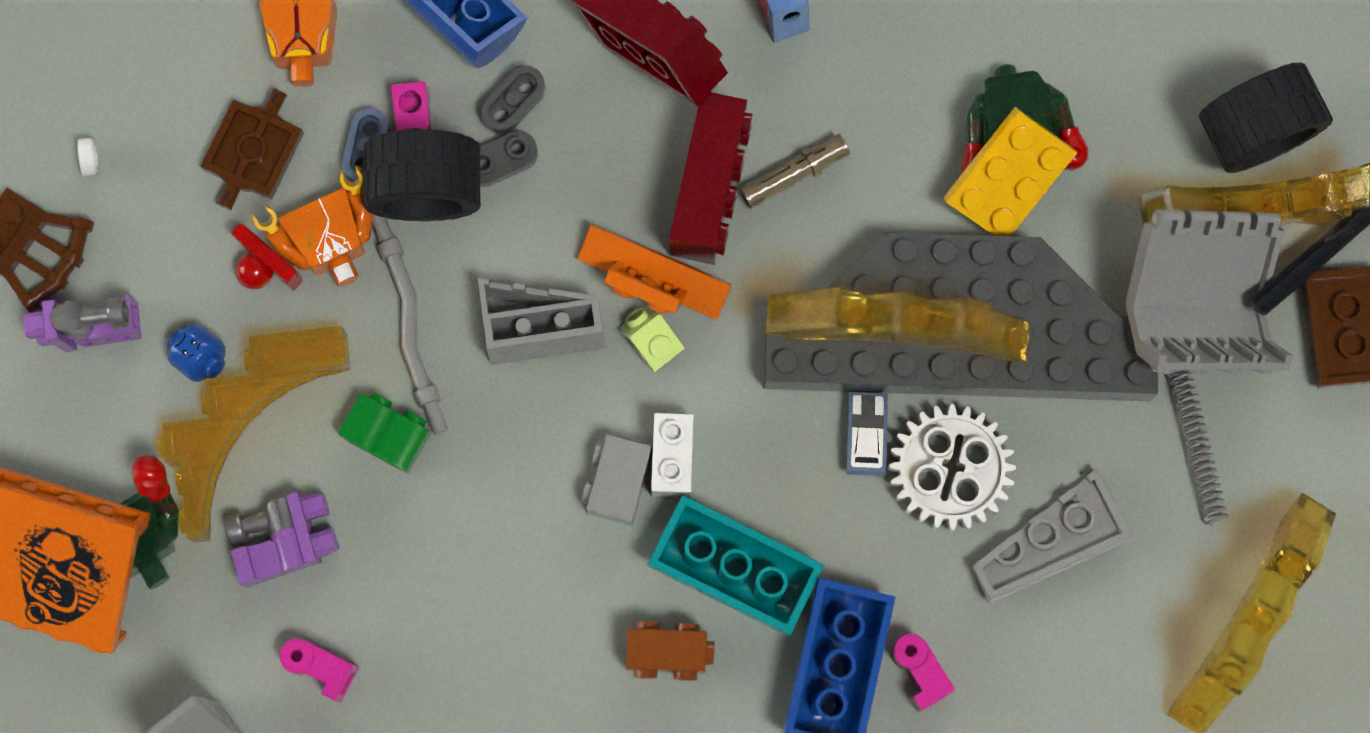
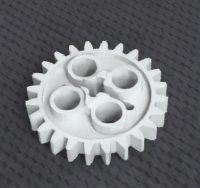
(985, 477)

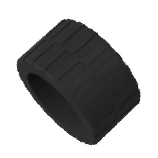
(1265, 117)
(422, 175)

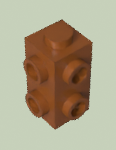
(676, 651)

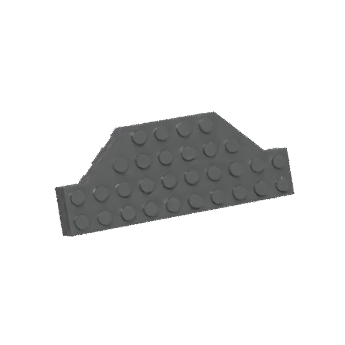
(1074, 336)

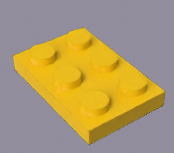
(1010, 174)

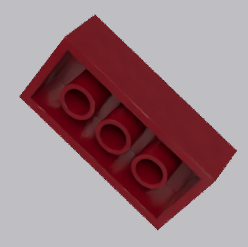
(657, 43)
(707, 180)

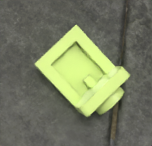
(651, 337)

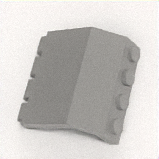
(1196, 289)

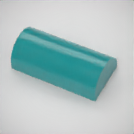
(735, 565)

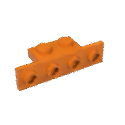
(652, 275)

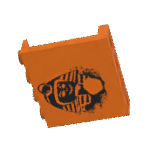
(65, 561)

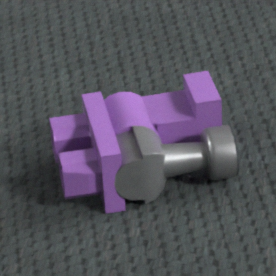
(73, 325)
(291, 534)

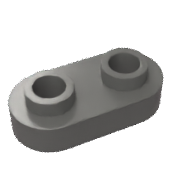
(510, 99)
(504, 162)

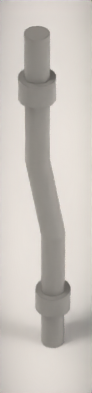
(426, 394)

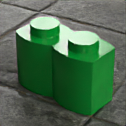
(384, 432)

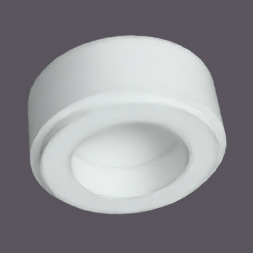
(88, 157)

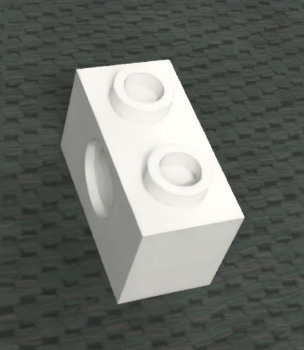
(672, 455)

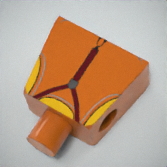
(300, 35)

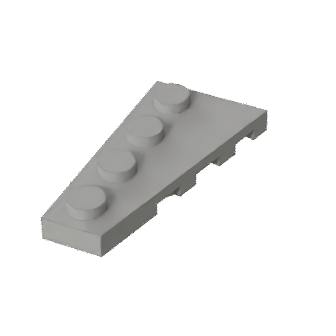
(1065, 534)

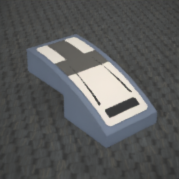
(867, 433)

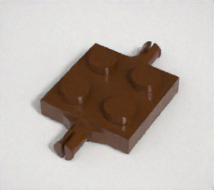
(252, 149)

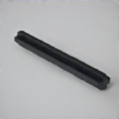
(1310, 261)

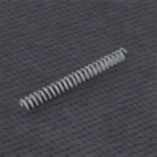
(1213, 510)

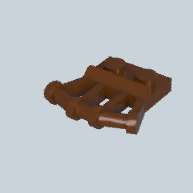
(19, 228)

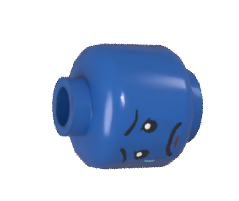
(196, 353)

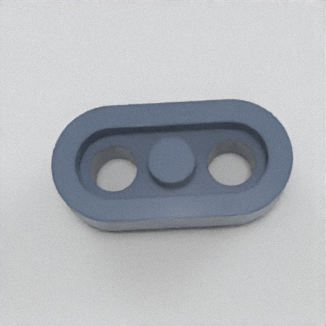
(356, 138)

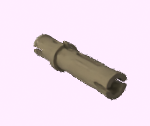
(787, 175)

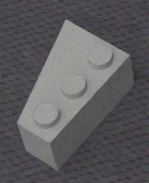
(537, 322)

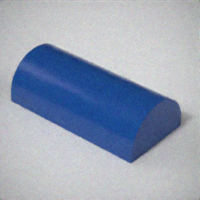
(473, 27)
(839, 659)

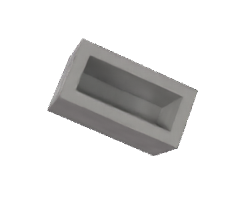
(618, 479)

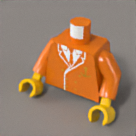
(324, 232)

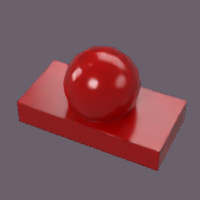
(258, 266)

